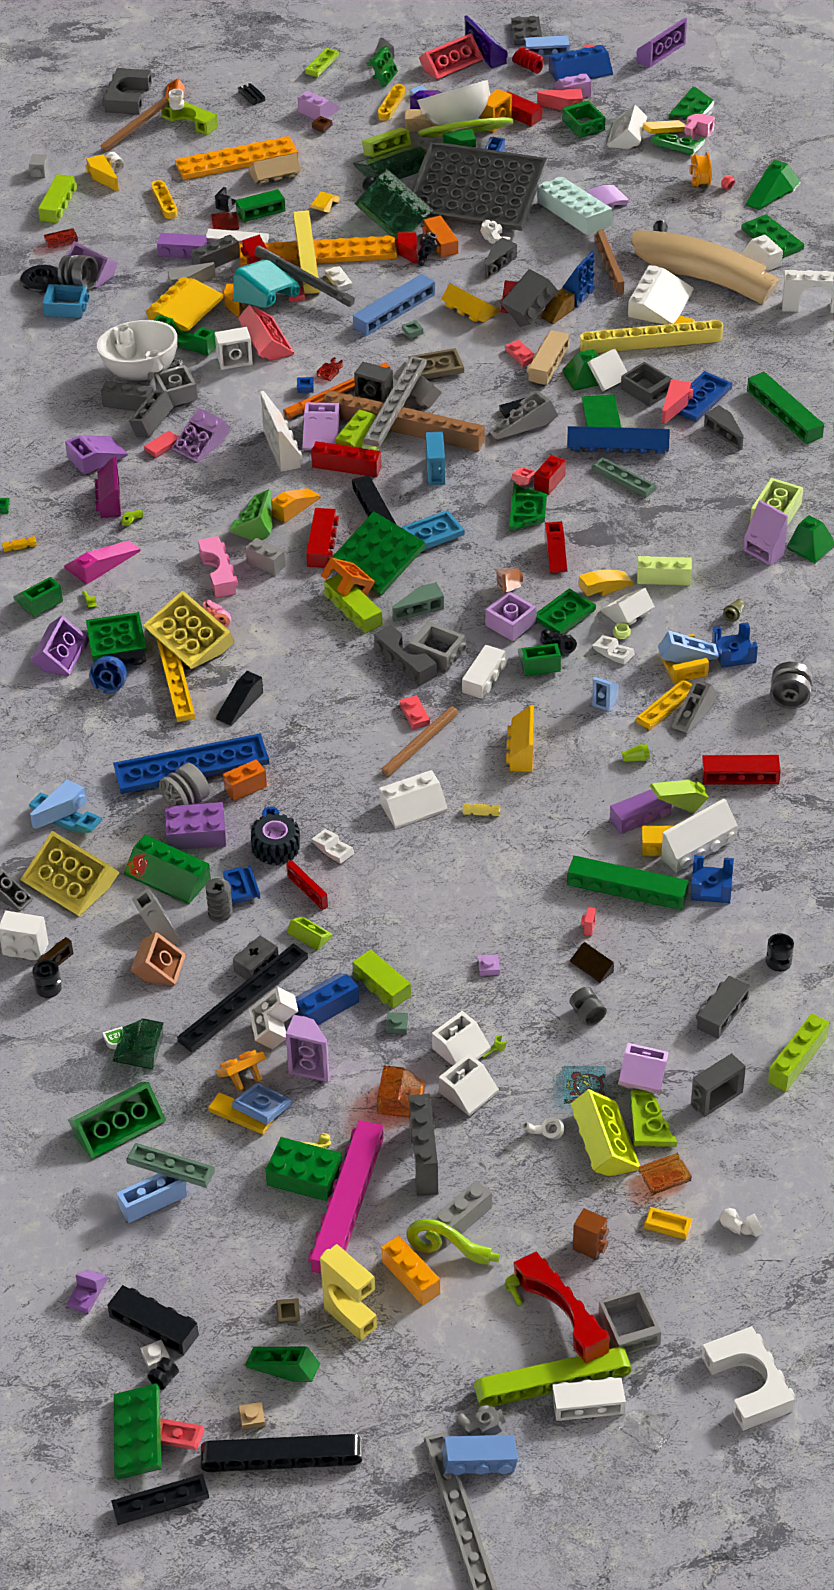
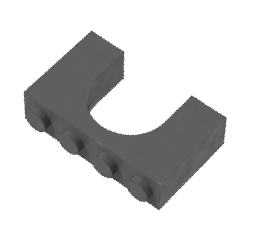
(126, 79)
(424, 1144)

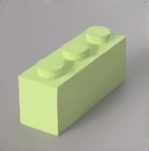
(664, 570)

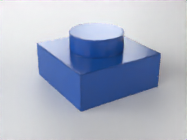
(305, 384)

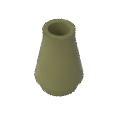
(733, 611)

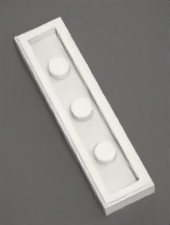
(215, 234)

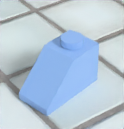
(604, 693)

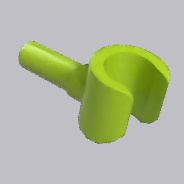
(90, 601)
(498, 1046)
(510, 1285)

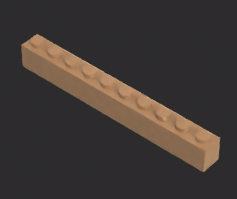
(414, 422)

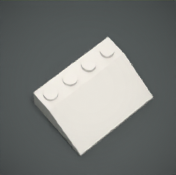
(659, 297)
(279, 436)

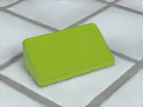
(308, 932)

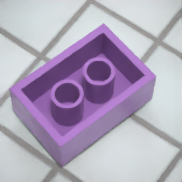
(195, 826)

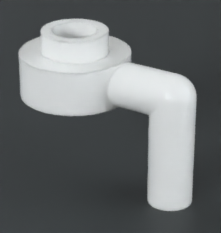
(545, 1128)

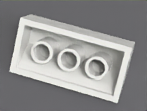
(698, 836)

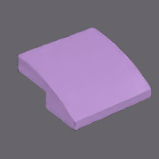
(609, 195)

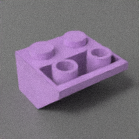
(643, 1068)

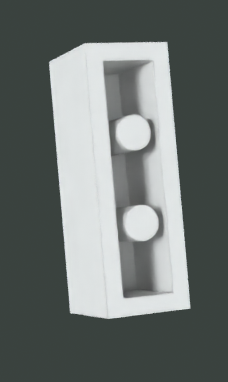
(484, 671)
(588, 1399)

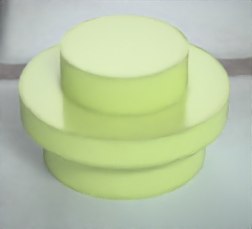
(621, 631)

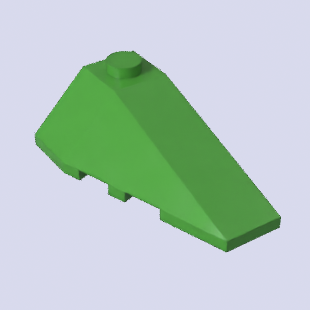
(256, 519)

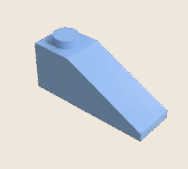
(683, 648)
(61, 803)

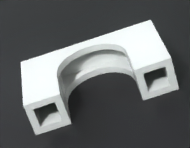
(797, 281)
(748, 1350)

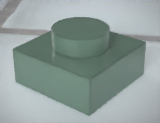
(412, 329)
(396, 1023)

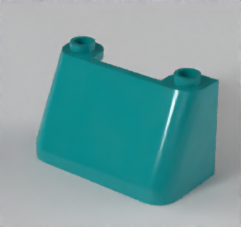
(259, 281)

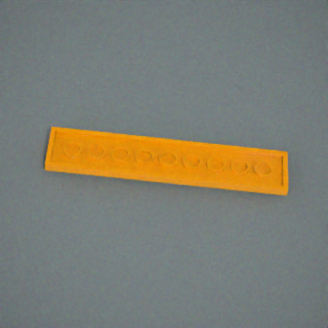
(336, 250)

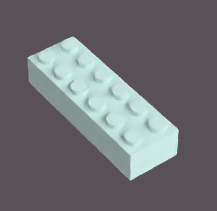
(574, 205)

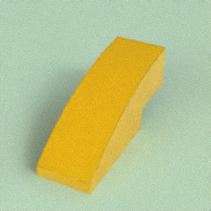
(603, 582)

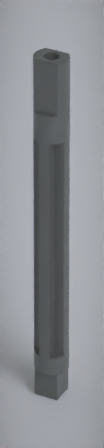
(304, 276)

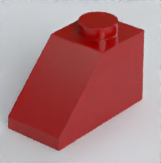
(407, 245)

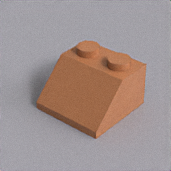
(158, 961)

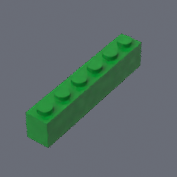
(785, 407)
(627, 882)

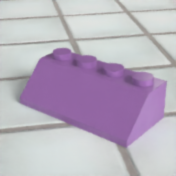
(663, 44)

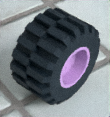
(275, 838)

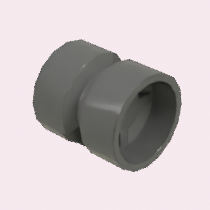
(588, 1006)

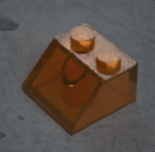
(394, 1090)

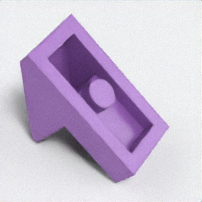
(87, 1290)

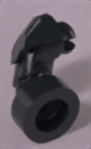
(566, 642)

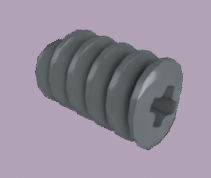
(219, 899)

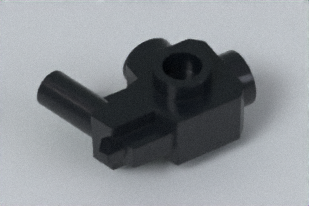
(427, 245)

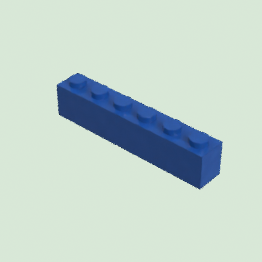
(618, 439)

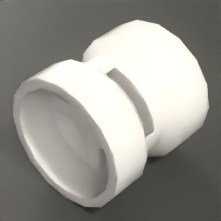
(176, 99)
(115, 161)

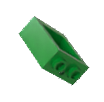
(586, 109)

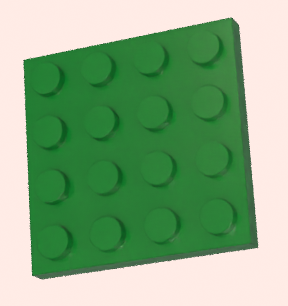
(381, 550)

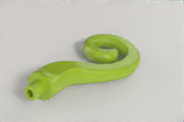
(472, 1251)

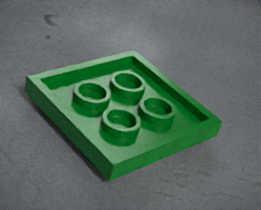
(115, 634)

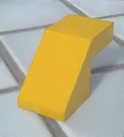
(324, 201)

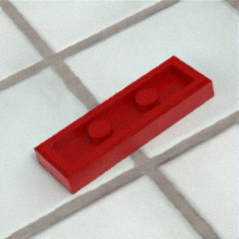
(307, 885)

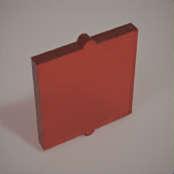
(225, 221)

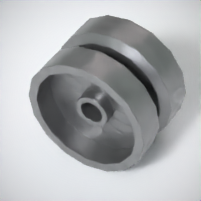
(791, 685)

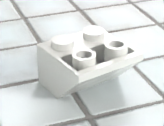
(458, 1038)
(467, 1084)

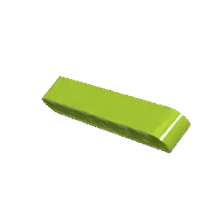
(539, 1379)

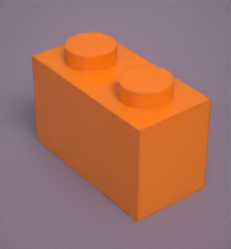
(245, 780)

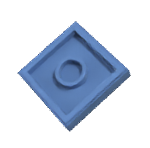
(261, 1103)

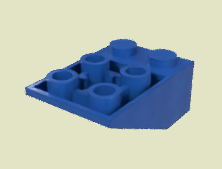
(581, 280)

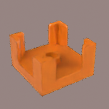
(351, 575)

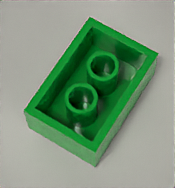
(303, 1169)

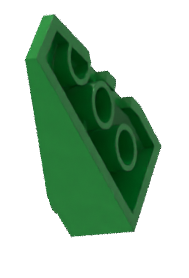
(773, 184)

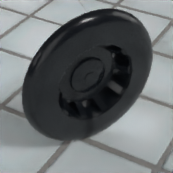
(39, 277)

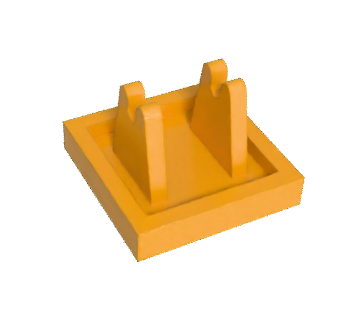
(246, 1060)

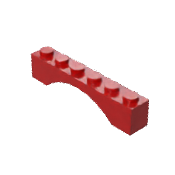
(538, 1278)

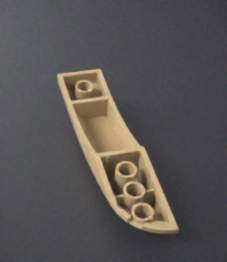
(705, 261)

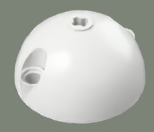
(457, 104)
(149, 349)

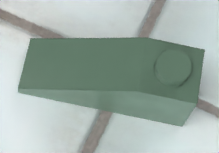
(420, 601)

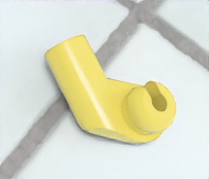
(323, 1142)

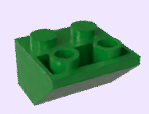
(40, 596)
(540, 659)

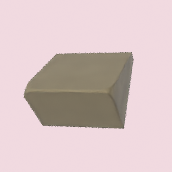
(288, 1310)

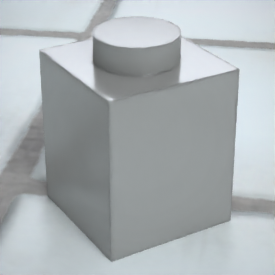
(38, 165)

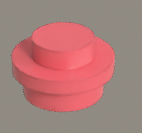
(727, 182)

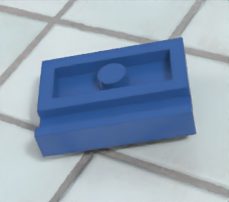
(242, 884)

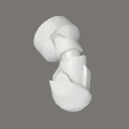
(730, 1219)

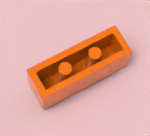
(446, 240)

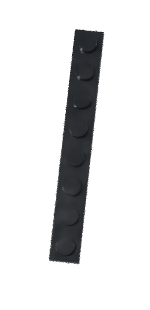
(242, 997)

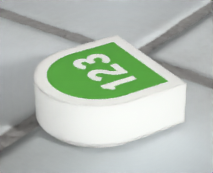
(111, 1037)

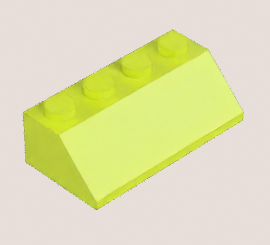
(604, 1134)

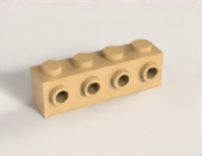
(548, 357)

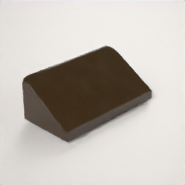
(592, 962)

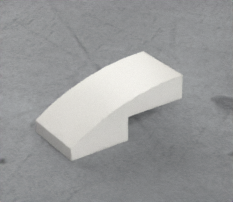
(611, 649)
(331, 846)

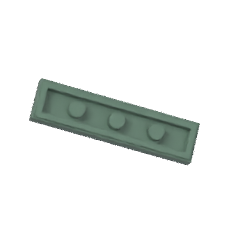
(624, 477)
(170, 1165)

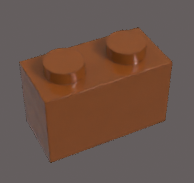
(590, 1234)

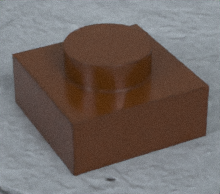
(322, 124)

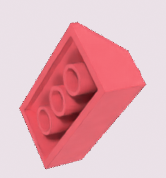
(451, 57)
(265, 334)

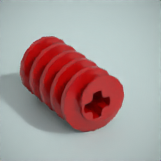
(528, 60)

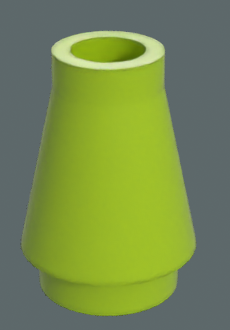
(637, 753)

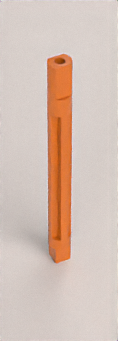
(299, 408)

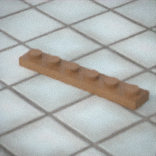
(610, 262)

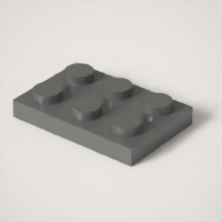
(524, 28)

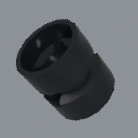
(779, 952)
(47, 978)

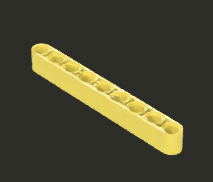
(652, 336)

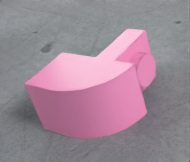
(699, 124)

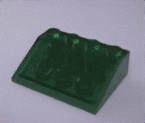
(400, 162)
(393, 205)

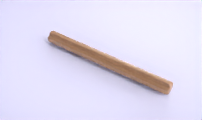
(133, 125)
(419, 741)

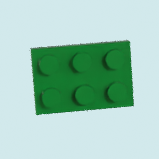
(564, 612)

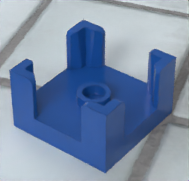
(735, 649)
(712, 883)

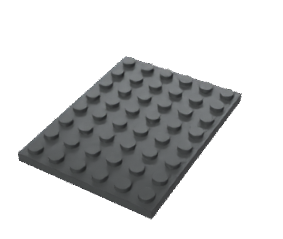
(479, 184)

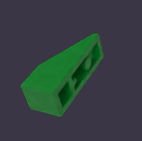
(285, 1362)

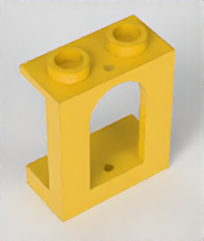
(687, 670)

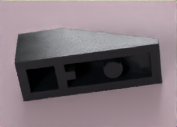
(241, 697)

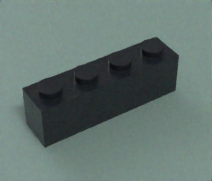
(153, 1319)

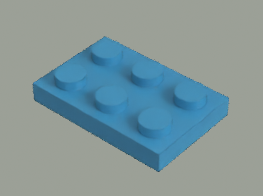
(436, 529)

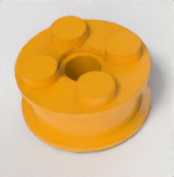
(700, 169)

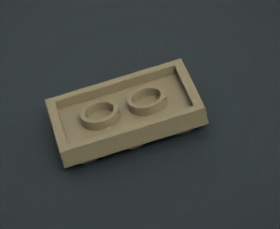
(441, 363)

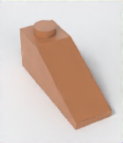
(508, 579)

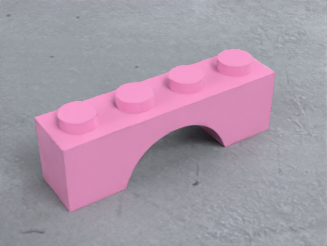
(213, 553)

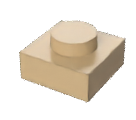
(252, 1416)

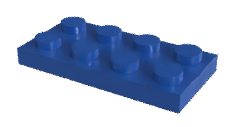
(706, 393)

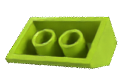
(356, 430)

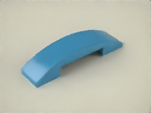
(75, 822)

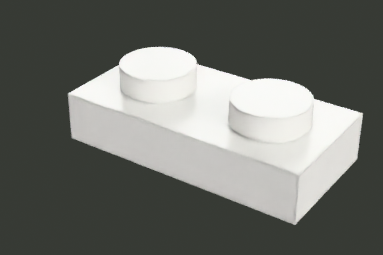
(338, 278)

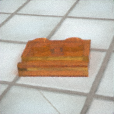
(665, 1173)

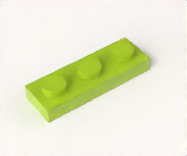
(321, 62)

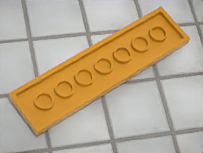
(233, 158)

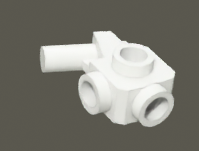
(491, 231)

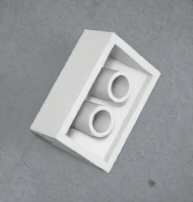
(627, 129)
(412, 799)

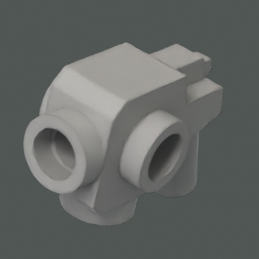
(487, 1422)

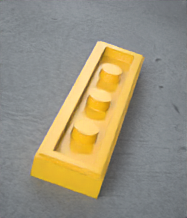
(664, 705)

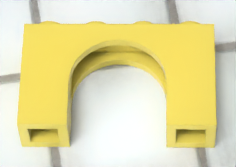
(344, 1287)

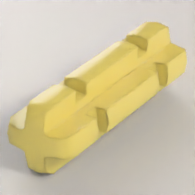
(481, 809)

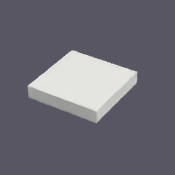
(607, 369)

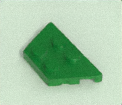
(692, 103)
(527, 508)

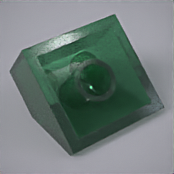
(139, 1043)

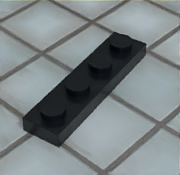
(160, 1499)

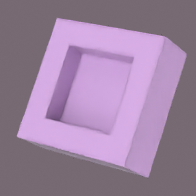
(488, 965)

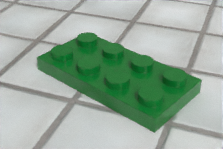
(779, 235)
(137, 1432)

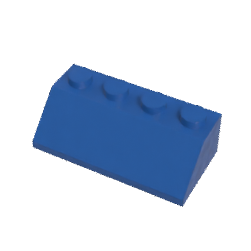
(590, 61)

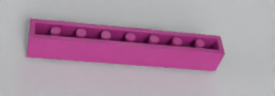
(348, 1190)

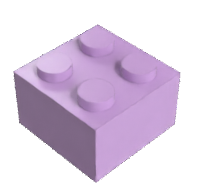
(510, 616)

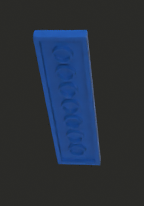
(209, 758)

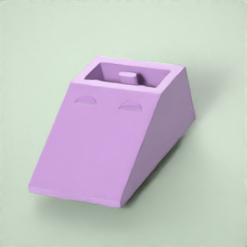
(320, 424)
(201, 435)
(766, 533)

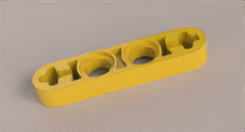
(390, 104)
(166, 198)

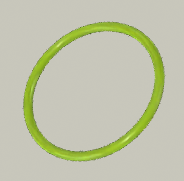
(480, 125)

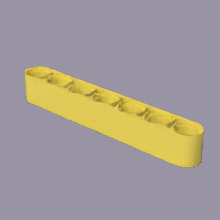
(305, 247)

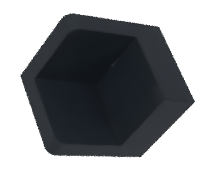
(223, 201)

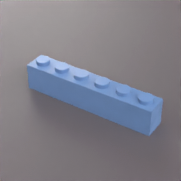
(393, 304)

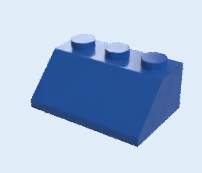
(328, 998)

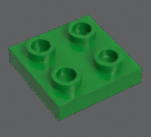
(383, 66)

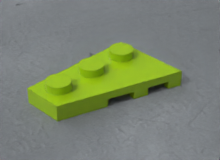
(648, 1122)

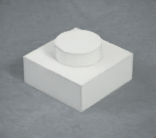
(153, 1353)

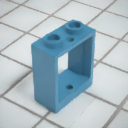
(69, 293)
(435, 458)

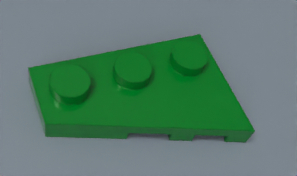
(672, 141)

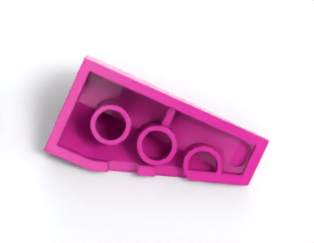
(99, 561)

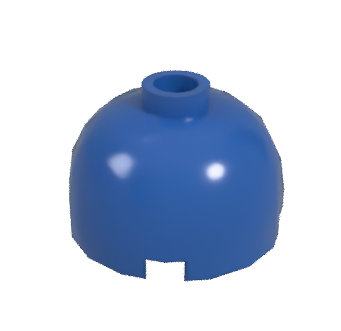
(108, 674)

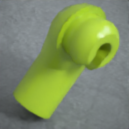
(130, 516)

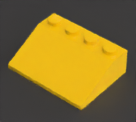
(185, 303)

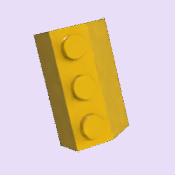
(468, 304)
(521, 741)

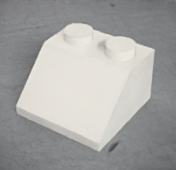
(764, 251)
(629, 607)

